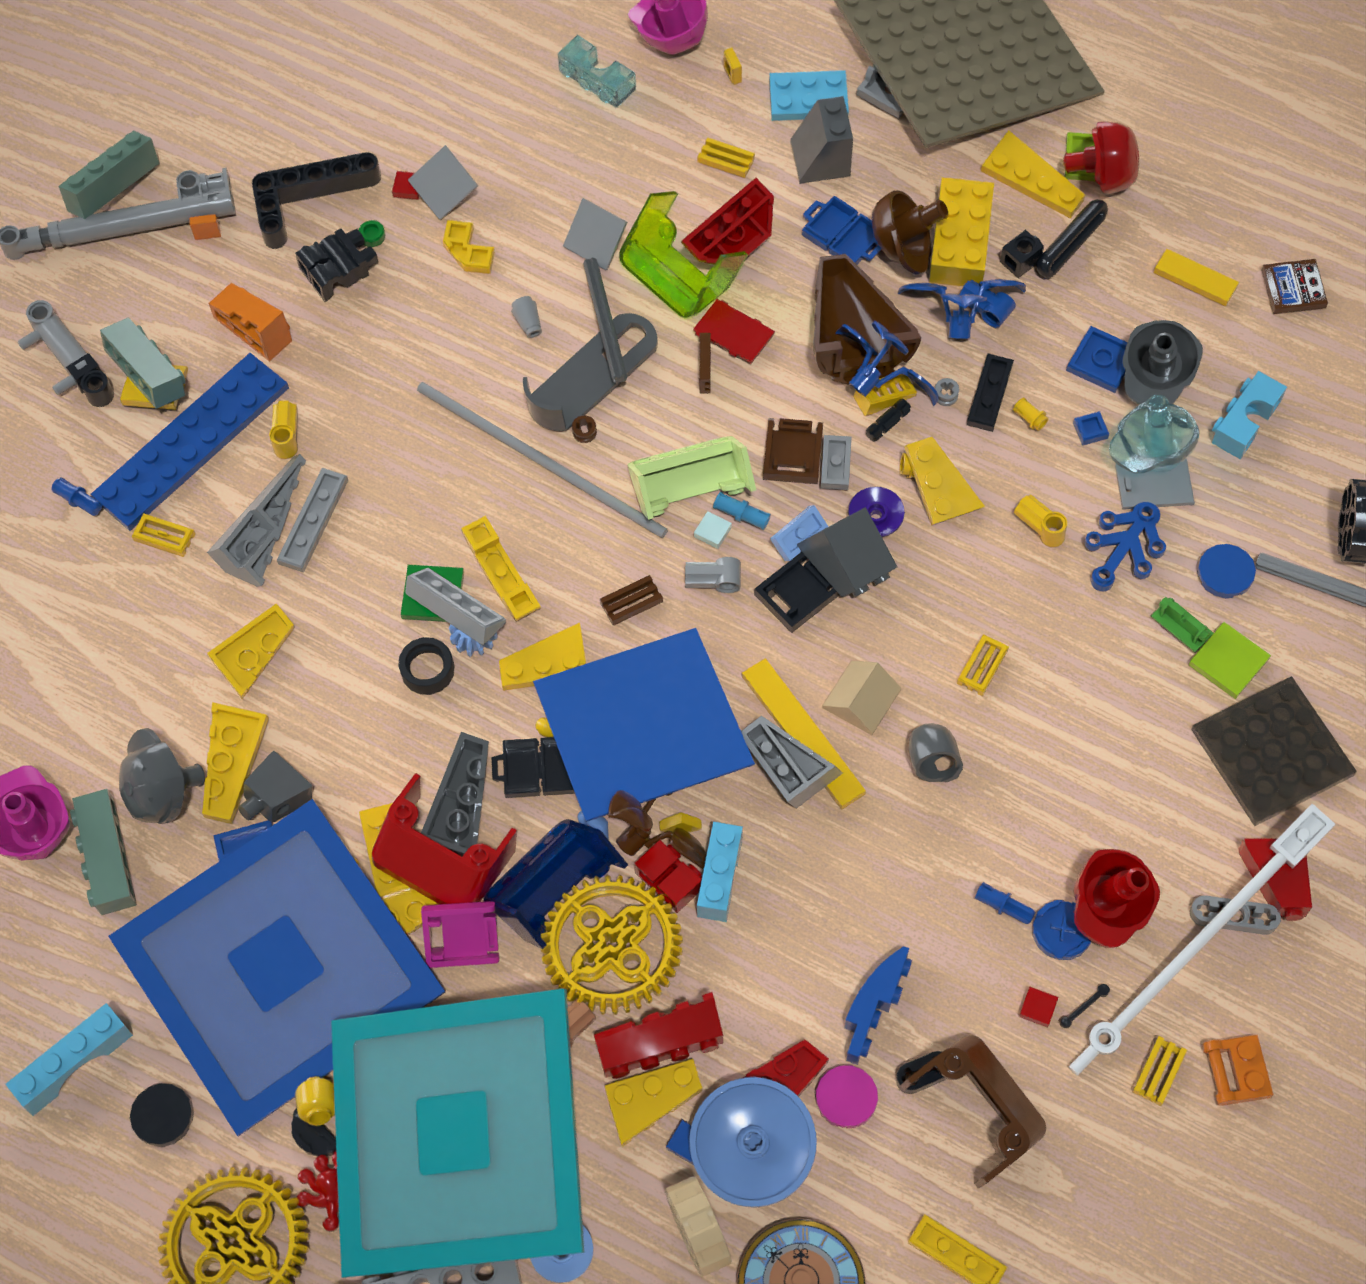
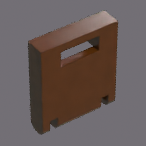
(793, 448)

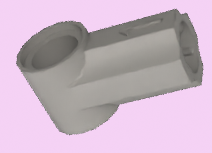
(722, 575)

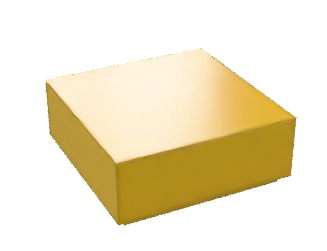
(732, 66)

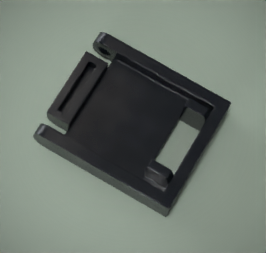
(799, 588)

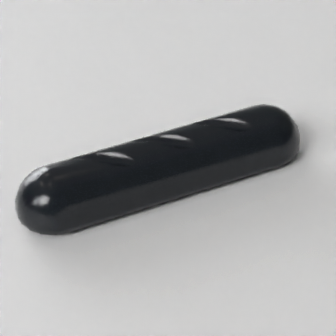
(1072, 238)

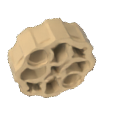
(698, 1226)

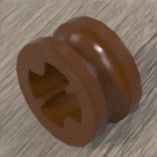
(588, 421)

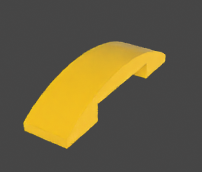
(499, 569)

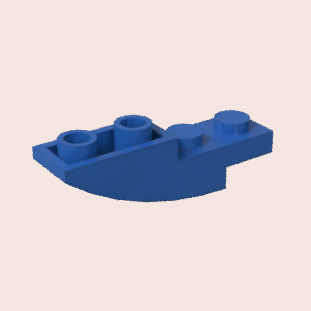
(879, 993)

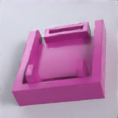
(467, 934)

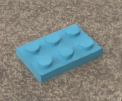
(797, 92)

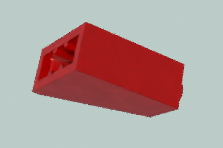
(1288, 887)

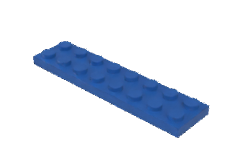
(190, 441)

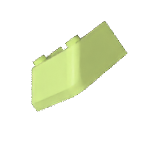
(691, 472)

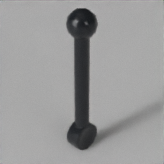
(1102, 991)

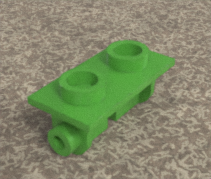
(1181, 624)

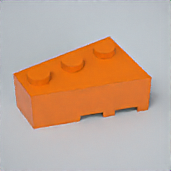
(252, 320)

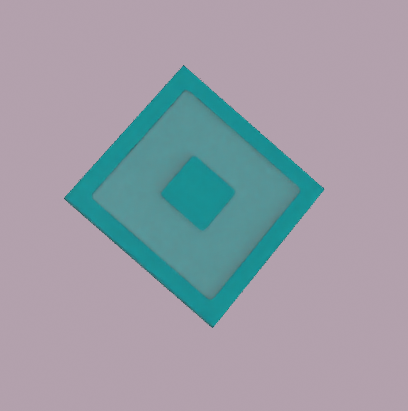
(456, 1135)

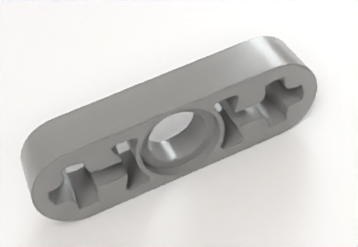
(1257, 925)

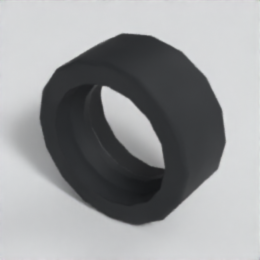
(419, 647)

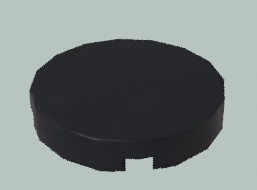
(161, 1115)

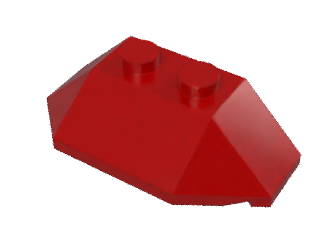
(735, 227)

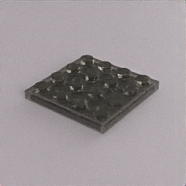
(1273, 750)

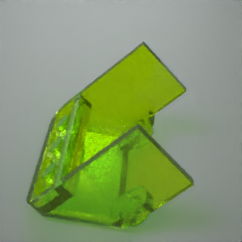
(666, 271)

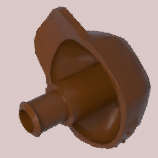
(905, 228)

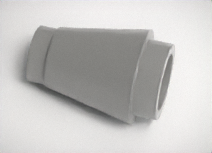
(527, 316)

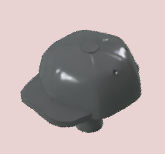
(1160, 360)
(153, 780)

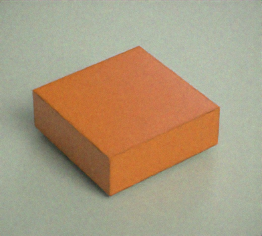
(205, 227)

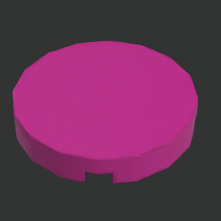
(846, 1096)

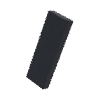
(990, 392)

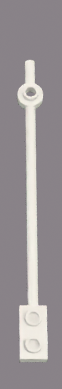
(1289, 849)

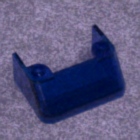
(548, 872)

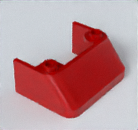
(429, 865)

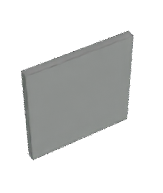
(443, 182)
(595, 233)

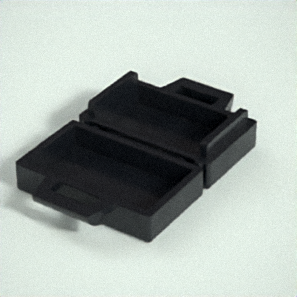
(526, 766)

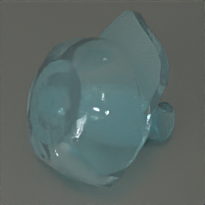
(1154, 437)

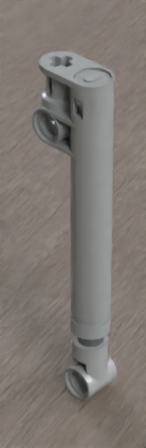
(197, 197)

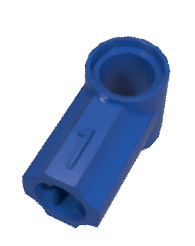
(995, 309)

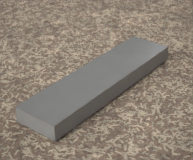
(312, 520)

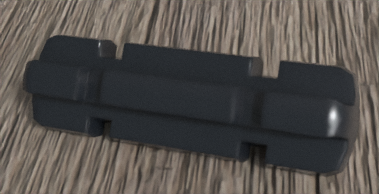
(888, 420)

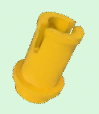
(1036, 418)

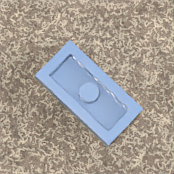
(800, 528)

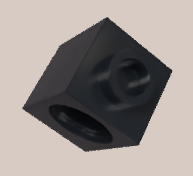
(1019, 262)

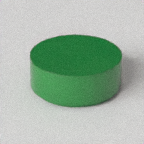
(373, 233)

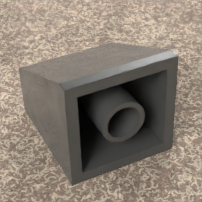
(823, 142)
(850, 554)

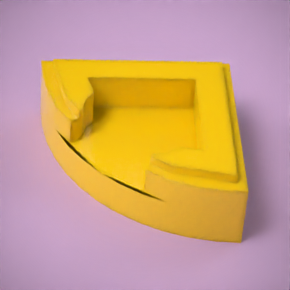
(681, 820)

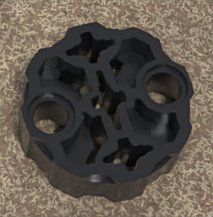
(1353, 523)

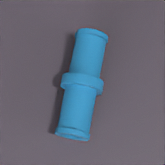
(741, 510)

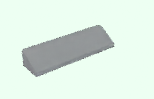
(454, 605)

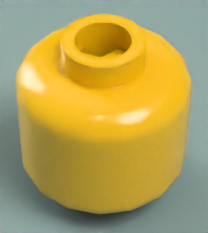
(315, 1101)

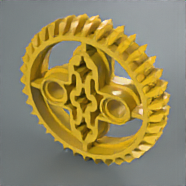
(612, 957)
(187, 1208)

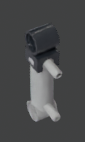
(80, 365)

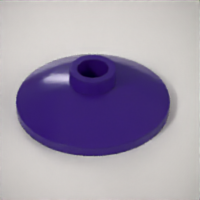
(883, 503)

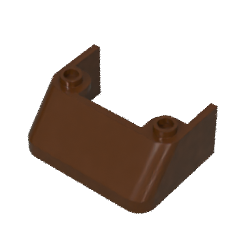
(1023, 1121)

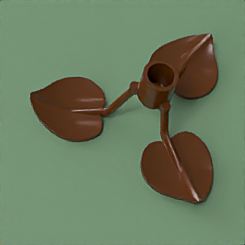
(628, 809)

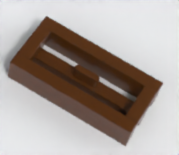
(705, 363)
(632, 588)

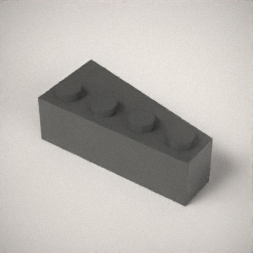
(458, 802)

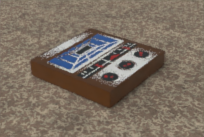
(1294, 286)

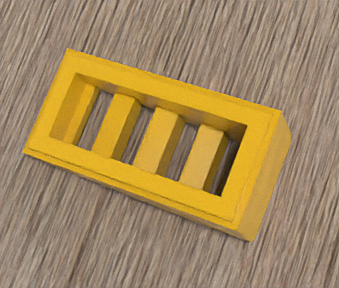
(873, 403)

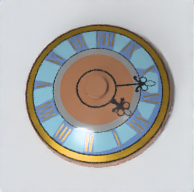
(800, 1254)

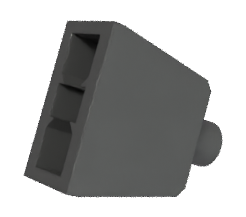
(274, 790)

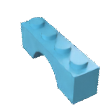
(43, 1078)

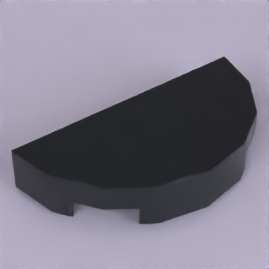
(311, 1138)

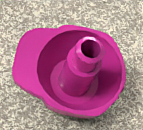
(670, 24)
(30, 815)

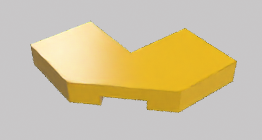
(458, 244)

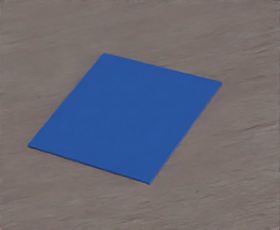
(642, 723)

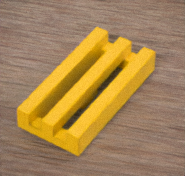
(727, 154)
(159, 544)
(972, 684)
(1170, 1048)

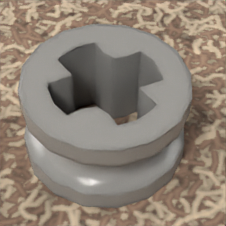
(946, 383)

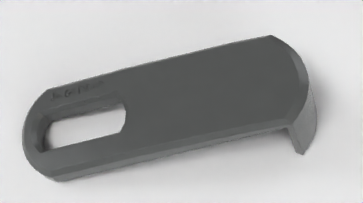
(586, 377)

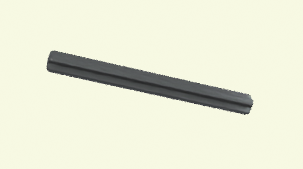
(605, 320)

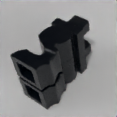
(336, 261)

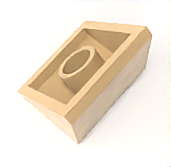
(863, 695)

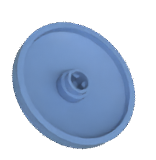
(753, 1142)

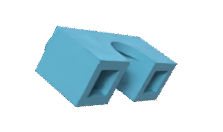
(1258, 397)
(719, 871)

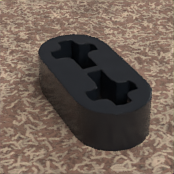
(928, 1080)

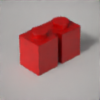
(668, 875)

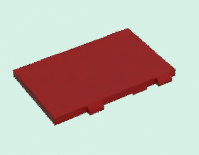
(734, 331)

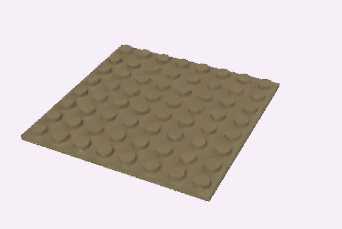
(970, 61)

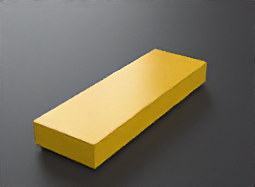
(1196, 277)
(956, 1253)

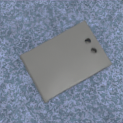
(1156, 487)

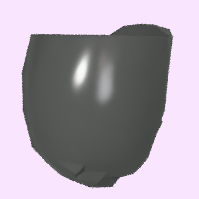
(929, 744)

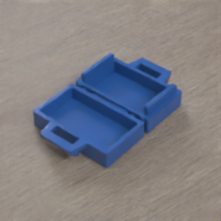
(840, 230)

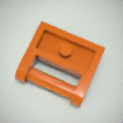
(1247, 1067)

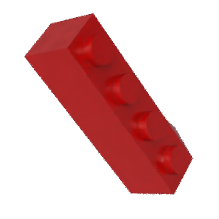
(660, 1038)

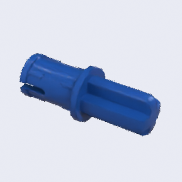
(76, 496)
(1004, 903)

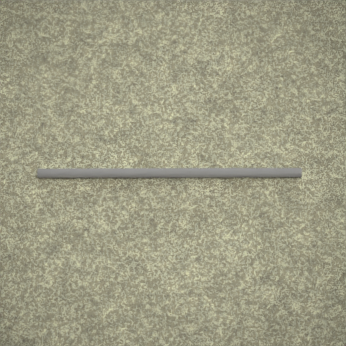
(542, 460)

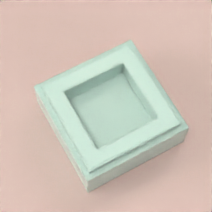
(712, 530)

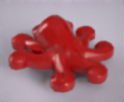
(326, 1186)

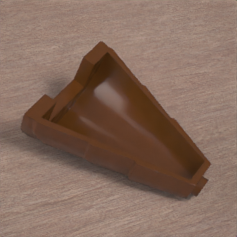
(849, 297)

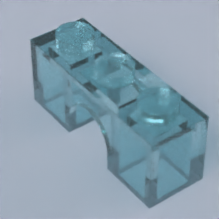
(610, 84)

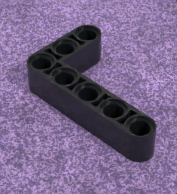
(305, 183)

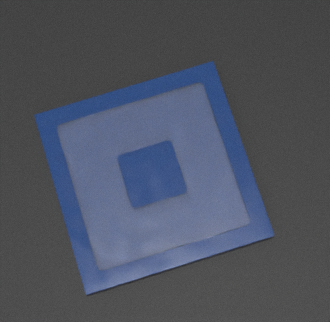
(264, 958)

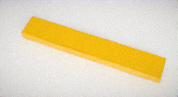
(796, 722)

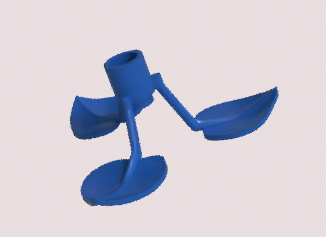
(960, 321)
(868, 375)

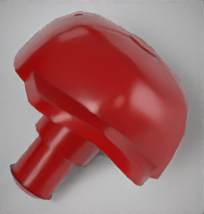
(1111, 159)
(1114, 897)

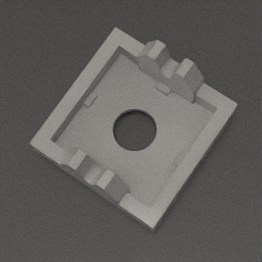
(873, 91)

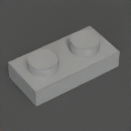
(836, 462)

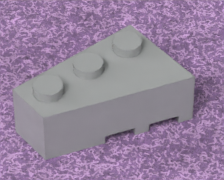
(789, 763)

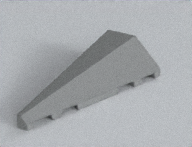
(249, 541)

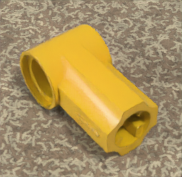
(284, 429)
(1041, 519)

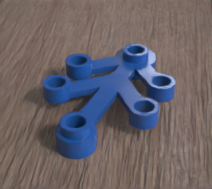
(1127, 541)

